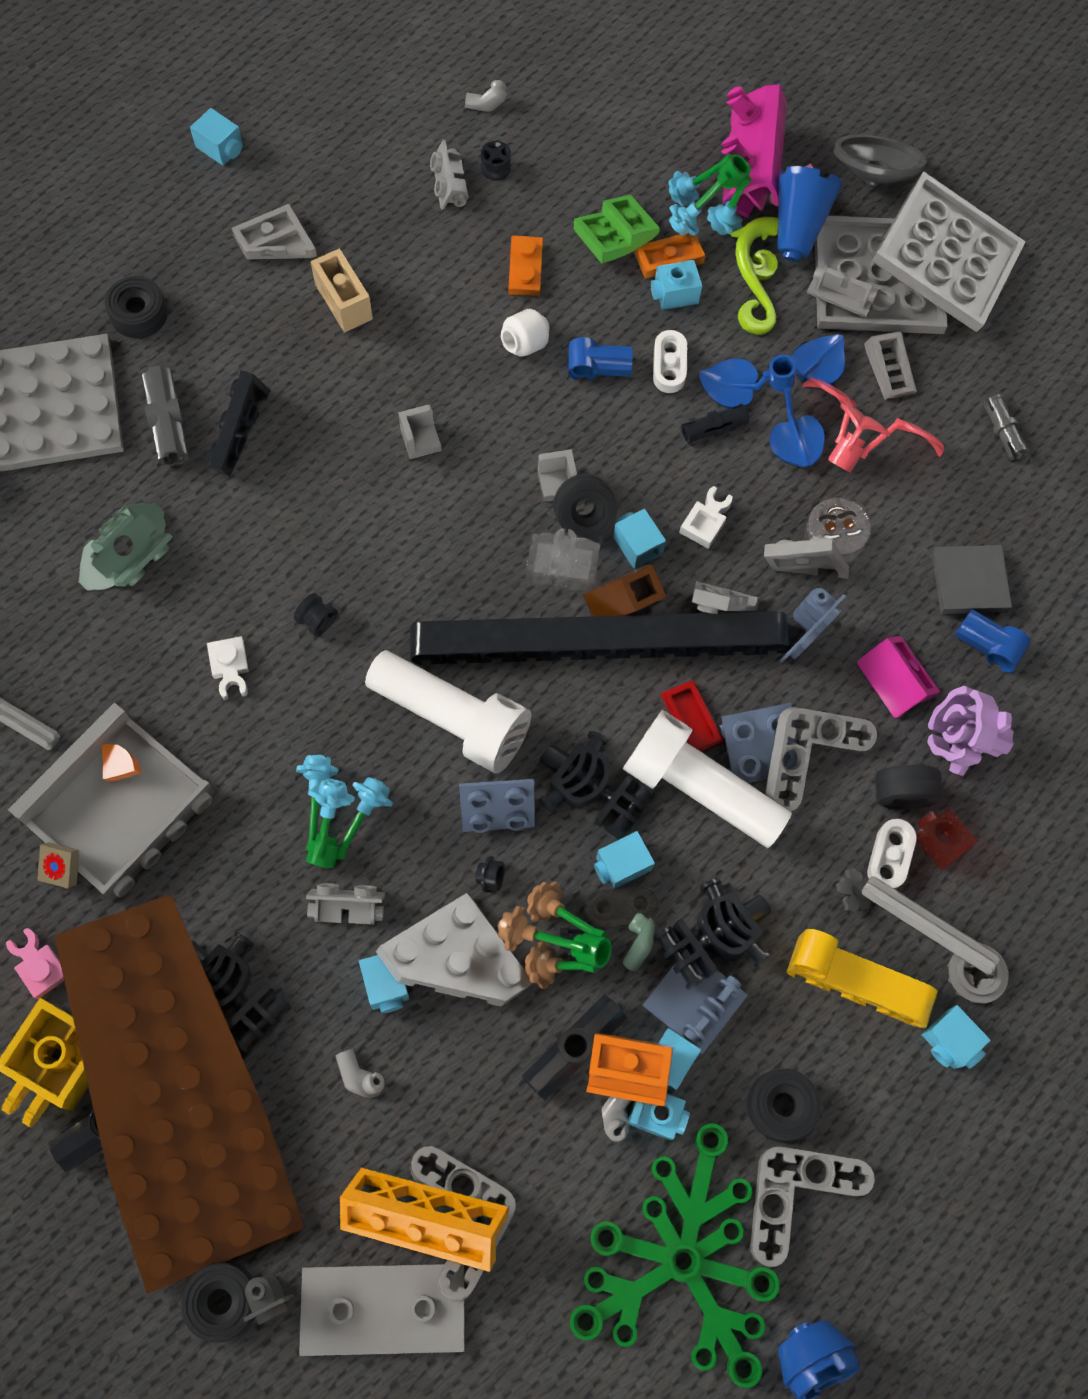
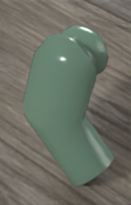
(642, 945)

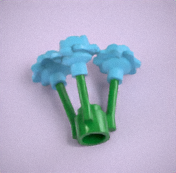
(732, 174)
(331, 795)

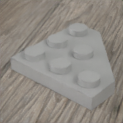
(456, 956)

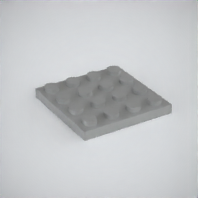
(848, 247)
(949, 252)
(58, 402)

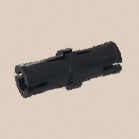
(715, 423)

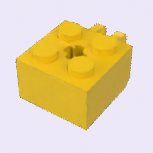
(30, 1063)

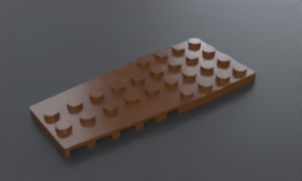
(171, 1097)

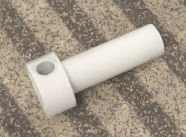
(489, 728)
(668, 756)

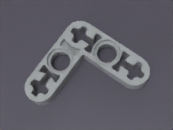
(809, 733)
(784, 1188)
(483, 1189)

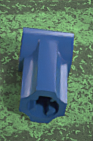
(590, 359)
(999, 644)

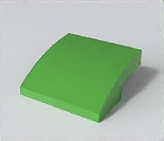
(617, 229)

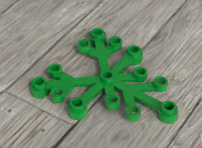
(694, 1212)

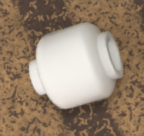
(525, 332)

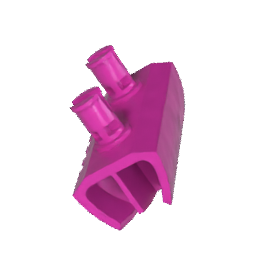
(758, 137)

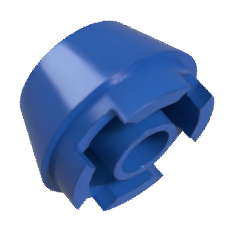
(816, 1359)

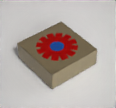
(58, 865)

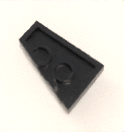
(242, 412)

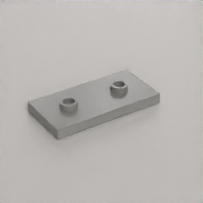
(379, 1310)

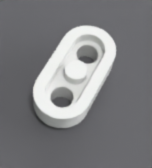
(670, 363)
(894, 857)

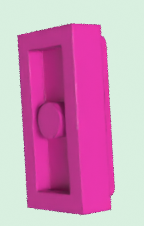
(897, 676)

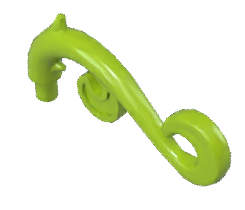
(753, 273)

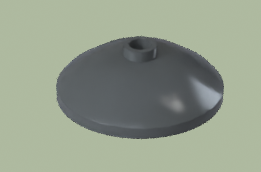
(879, 159)

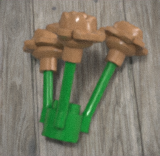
(590, 949)

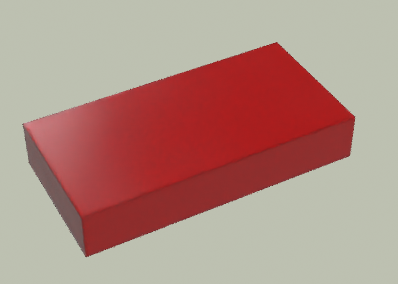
(689, 707)

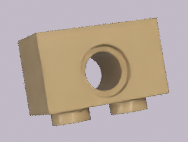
(341, 290)

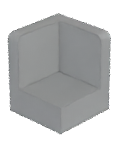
(419, 431)
(554, 470)

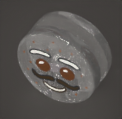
(843, 522)

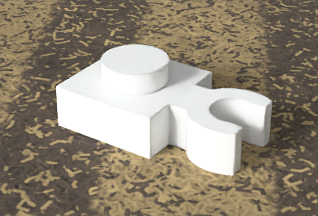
(706, 521)
(228, 661)

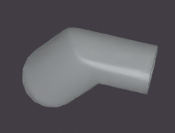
(489, 100)

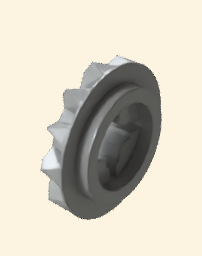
(986, 989)

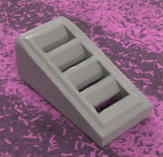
(877, 359)

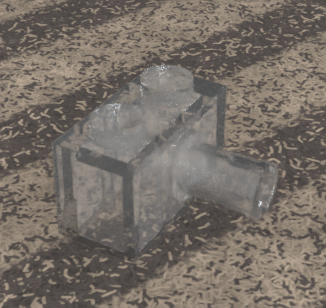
(562, 561)

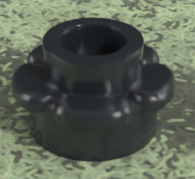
(490, 874)

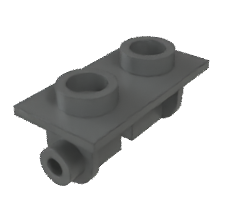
(265, 1298)

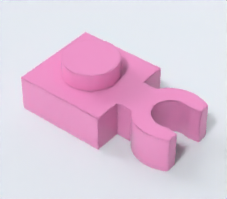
(40, 968)

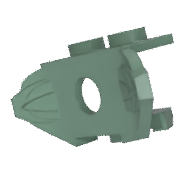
(104, 567)

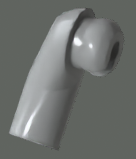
(356, 1079)
(616, 1118)

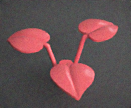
(850, 447)

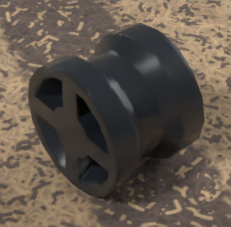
(493, 153)
(315, 614)

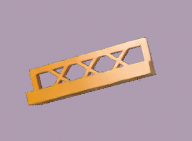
(417, 1223)

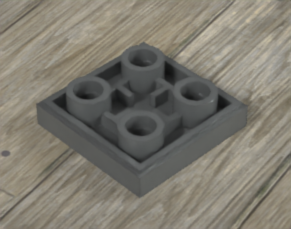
(971, 579)

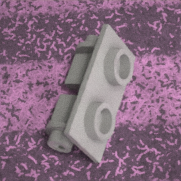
(446, 166)
(842, 292)
(331, 902)

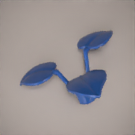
(733, 382)

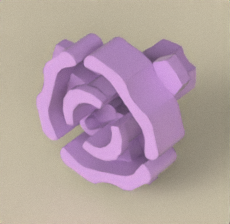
(969, 729)

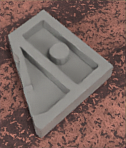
(274, 236)
(806, 556)
(713, 598)

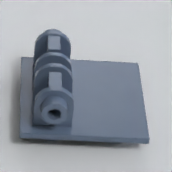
(813, 616)
(751, 742)
(497, 805)
(696, 1012)

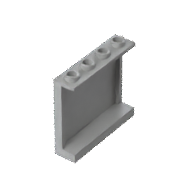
(116, 822)

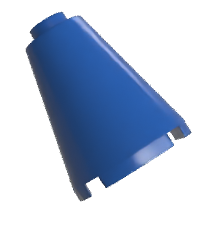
(803, 209)

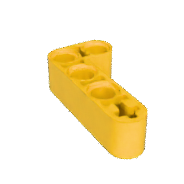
(860, 979)

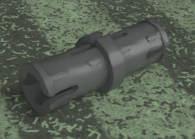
(1006, 427)

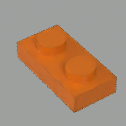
(668, 251)
(525, 265)

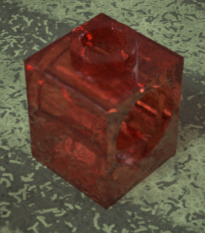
(959, 837)

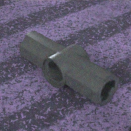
(165, 416)

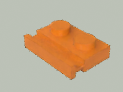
(630, 1069)

